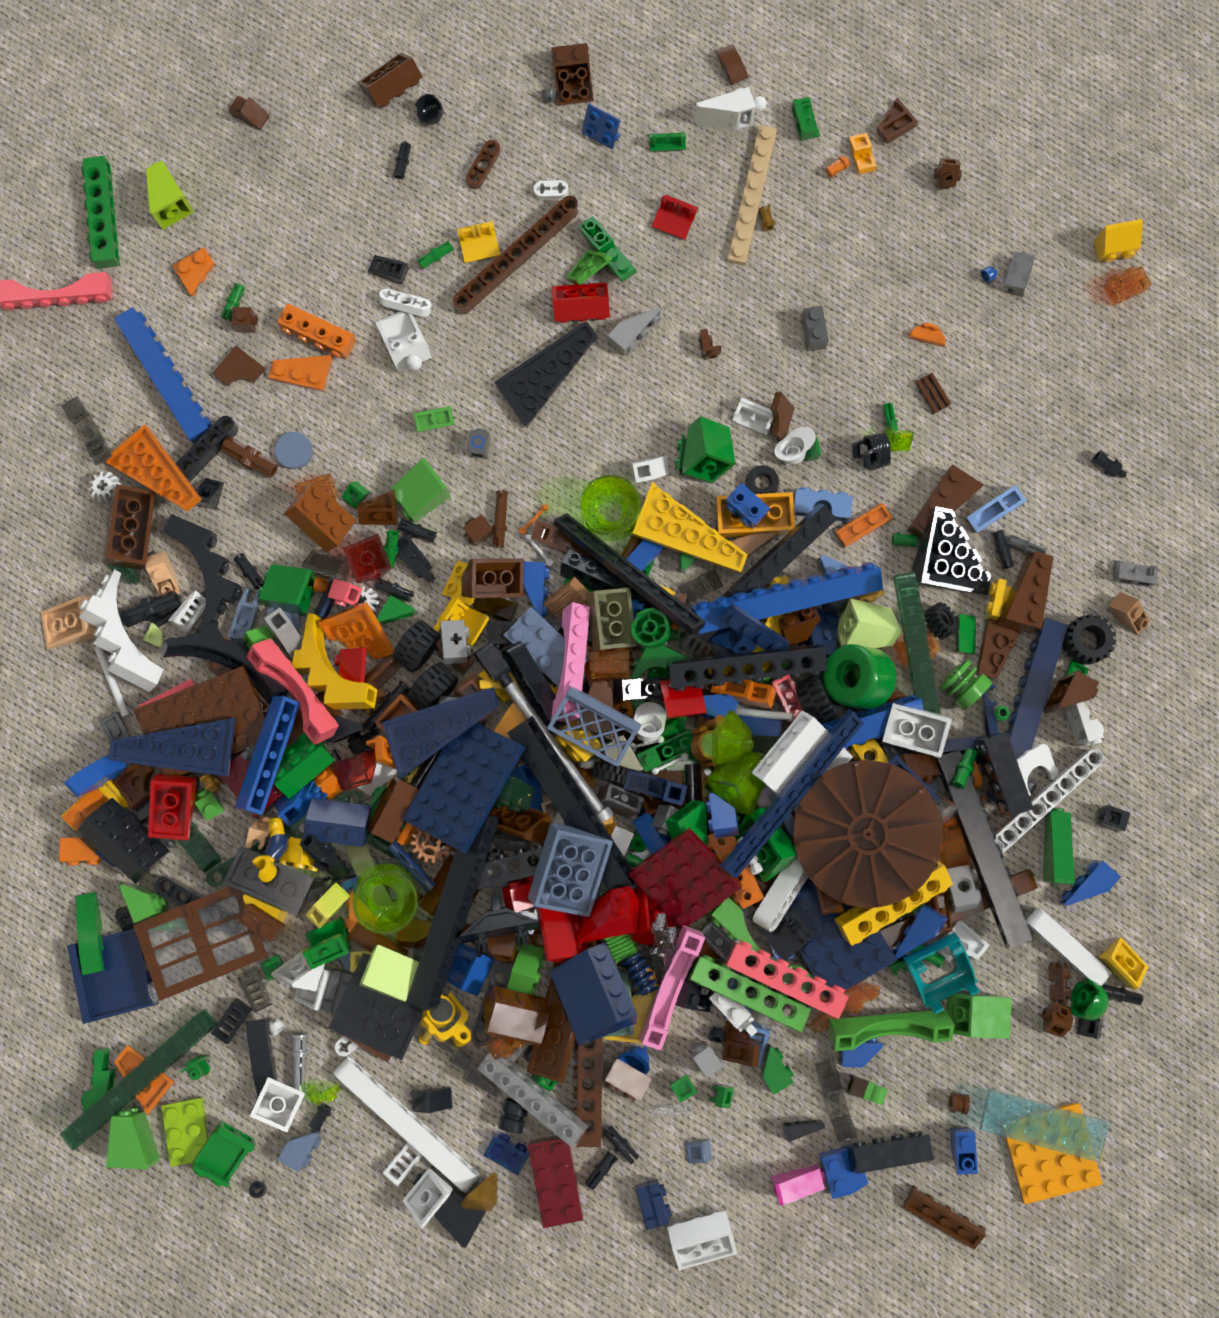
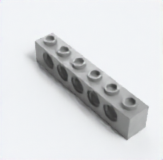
(534, 1098)

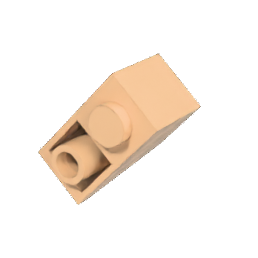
(162, 573)

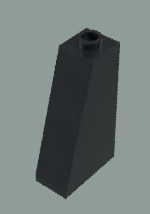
(455, 1219)

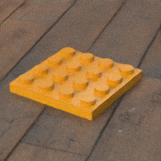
(1050, 1173)

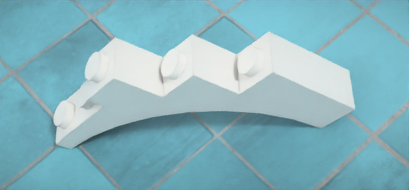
(110, 635)

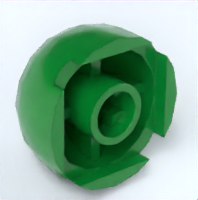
(651, 628)
(1088, 1000)

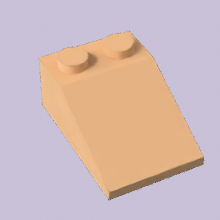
(64, 626)

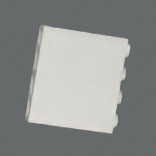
(792, 751)

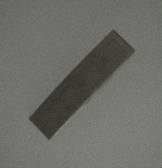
(470, 1065)

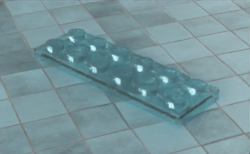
(1044, 1125)

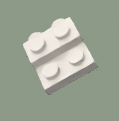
(1083, 729)

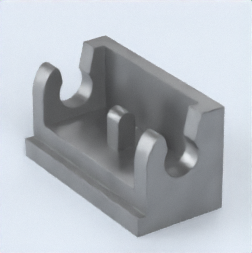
(1019, 273)
(1135, 574)

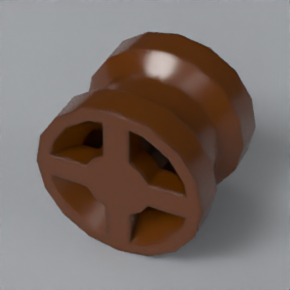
(959, 1103)

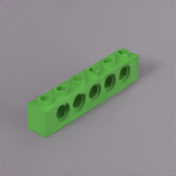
(799, 1011)

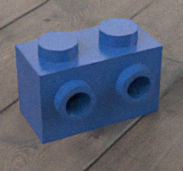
(746, 506)

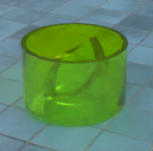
(610, 489)
(390, 918)

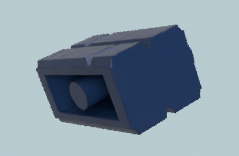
(652, 1204)

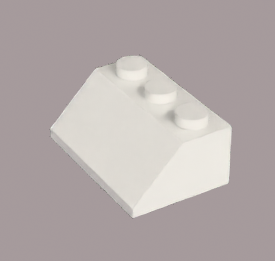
(702, 1240)

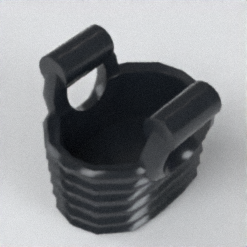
(878, 452)

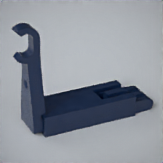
(962, 744)

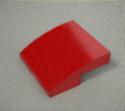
(683, 702)

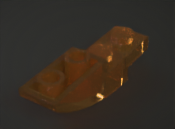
(857, 997)

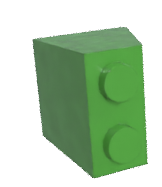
(420, 491)
(980, 1015)
(131, 1141)

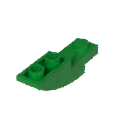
(602, 242)
(101, 1080)

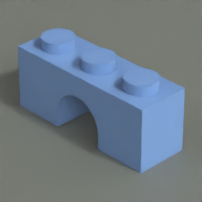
(838, 504)

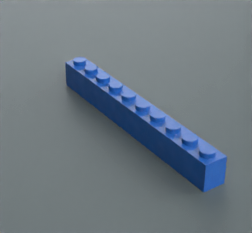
(795, 595)

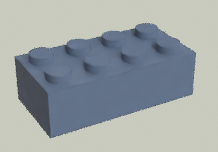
(542, 642)

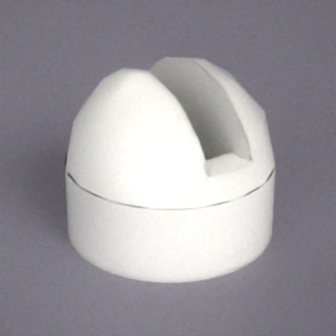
(275, 1027)

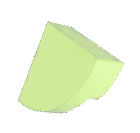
(154, 636)

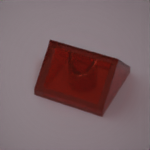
(367, 559)
(355, 769)

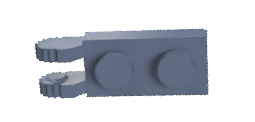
(244, 615)

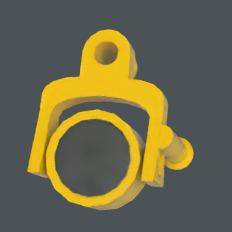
(441, 1018)

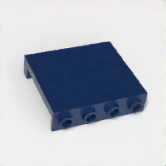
(117, 988)

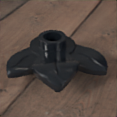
(357, 742)

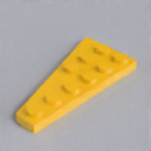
(679, 529)

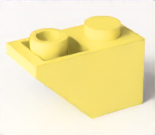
(327, 905)

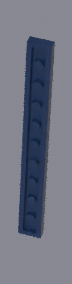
(792, 794)

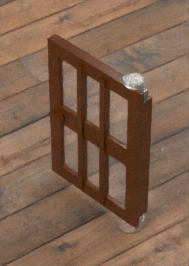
(198, 943)

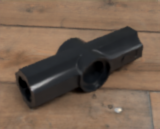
(150, 609)
(324, 856)

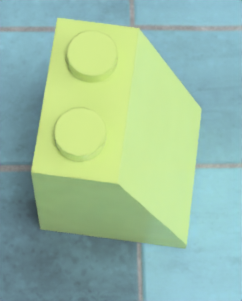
(868, 625)
(389, 973)

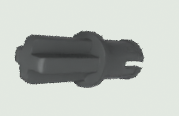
(1024, 545)

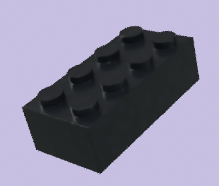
(1003, 774)
(123, 840)
(286, 890)

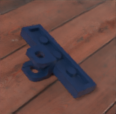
(750, 631)

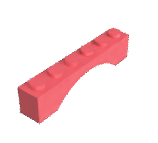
(89, 288)
(269, 660)

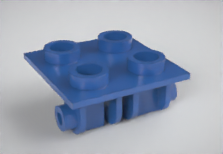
(601, 126)

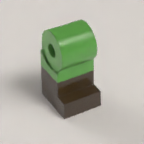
(866, 1089)

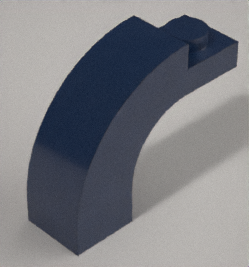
(656, 786)

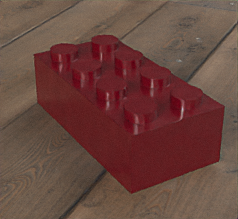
(555, 1181)

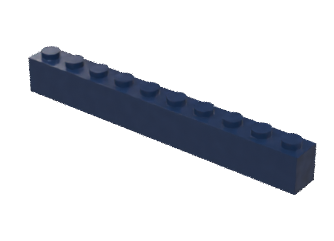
(1034, 687)

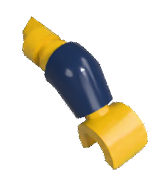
(276, 849)

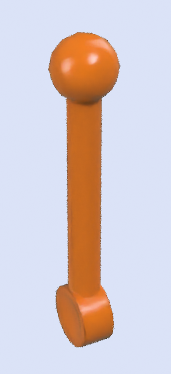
(523, 530)

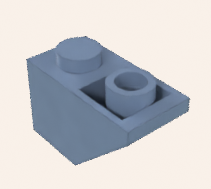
(298, 1149)

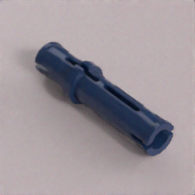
(395, 848)

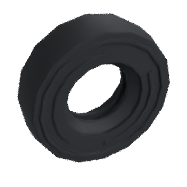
(762, 470)

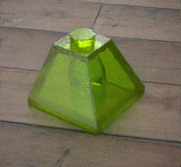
(731, 739)

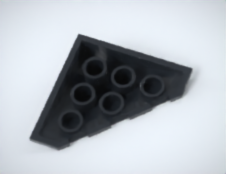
(946, 557)

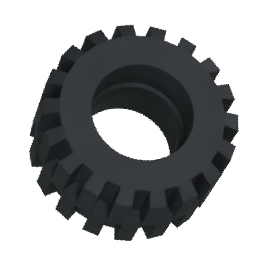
(1103, 635)
(416, 646)
(431, 685)
(816, 700)

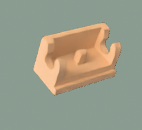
(258, 830)

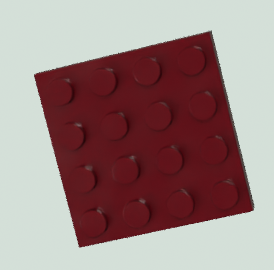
(685, 879)

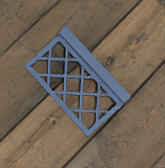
(604, 711)

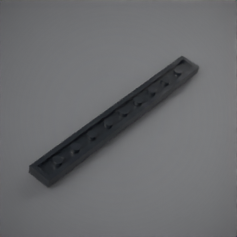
(629, 574)

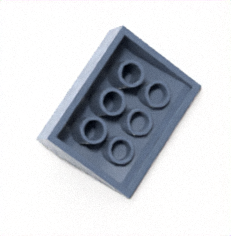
(569, 870)

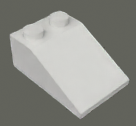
(917, 730)

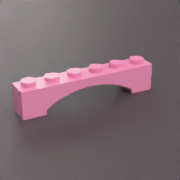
(575, 626)
(659, 1016)

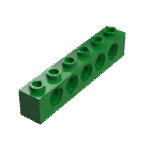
(91, 169)

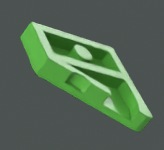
(587, 266)

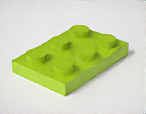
(185, 1129)

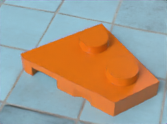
(194, 269)

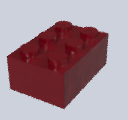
(236, 777)

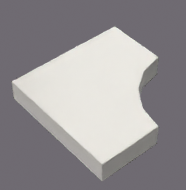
(972, 942)

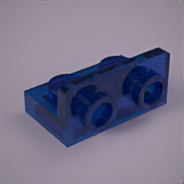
(507, 1153)

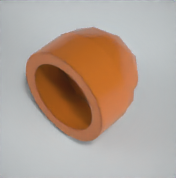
(320, 585)

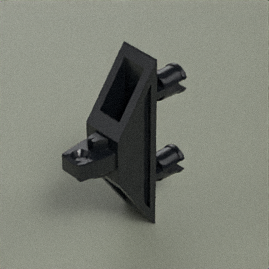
(496, 923)

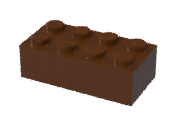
(129, 527)

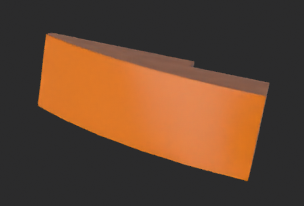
(748, 693)

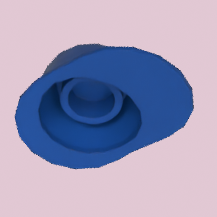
(636, 1058)

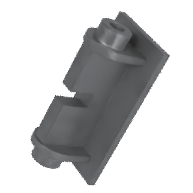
(320, 887)

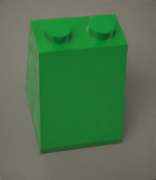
(708, 450)
(288, 588)

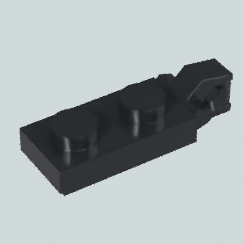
(414, 558)

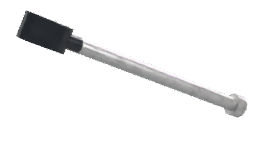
(498, 670)

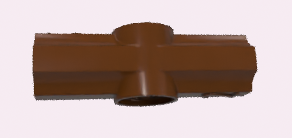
(249, 457)

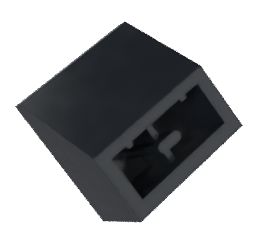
(695, 996)

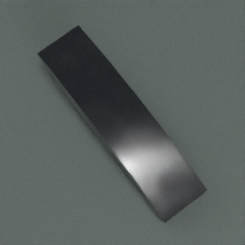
(260, 1053)

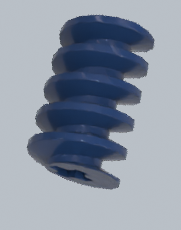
(639, 974)

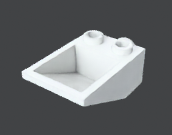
(729, 110)
(404, 341)

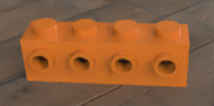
(316, 331)
(750, 889)

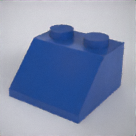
(469, 971)
(838, 1173)

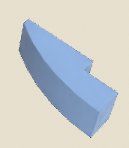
(996, 509)

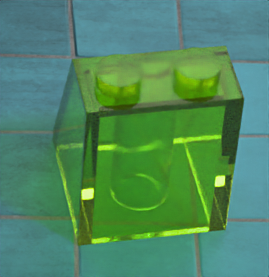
(737, 784)

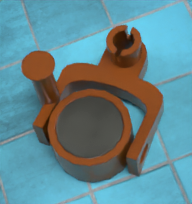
(702, 742)

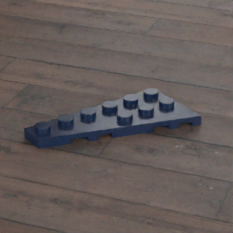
(426, 731)
(188, 748)

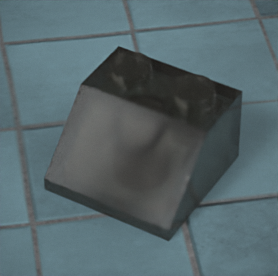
(327, 565)

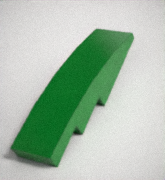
(89, 933)

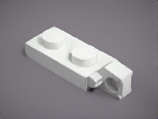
(734, 1013)

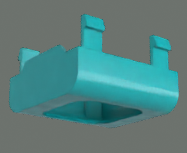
(960, 979)

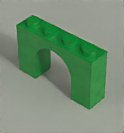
(653, 658)

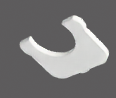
(1037, 756)

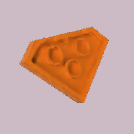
(358, 629)

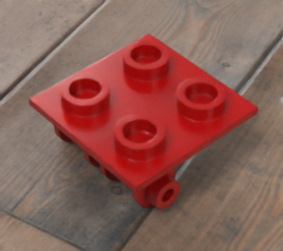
(674, 216)

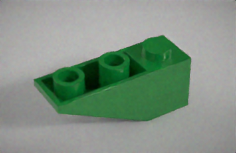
(660, 753)

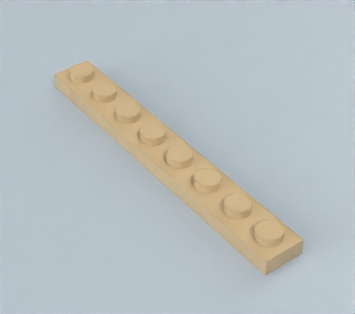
(752, 195)

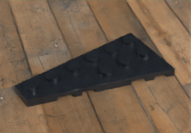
(536, 380)

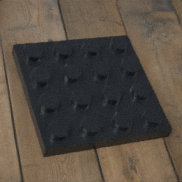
(374, 1017)

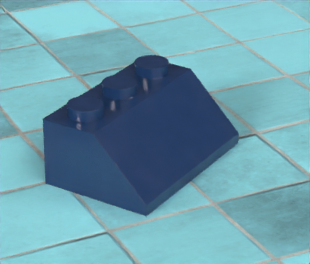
(338, 822)

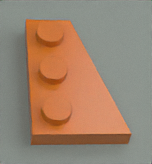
(302, 372)
(155, 1091)

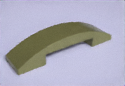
(361, 860)

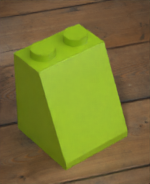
(165, 197)

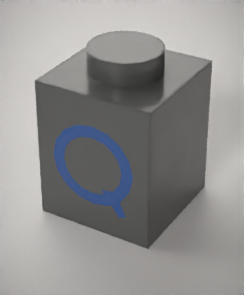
(478, 443)

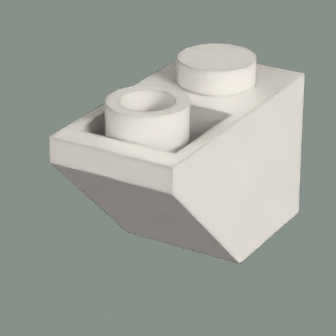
(649, 469)

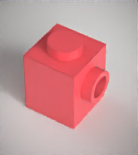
(344, 593)

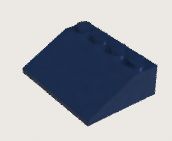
(593, 994)

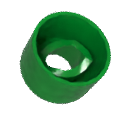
(876, 678)

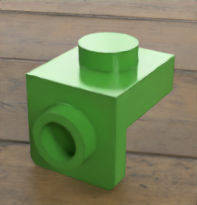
(208, 803)

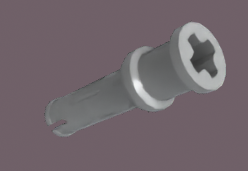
(298, 1053)

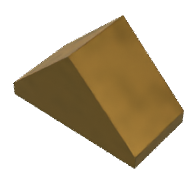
(483, 1196)

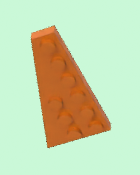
(149, 464)

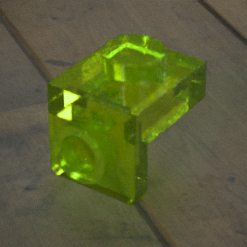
(899, 440)
(327, 1095)

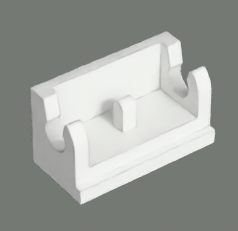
(753, 416)

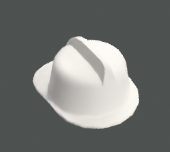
(794, 445)
(652, 721)

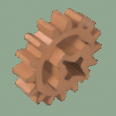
(434, 850)

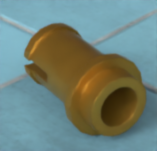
(766, 217)

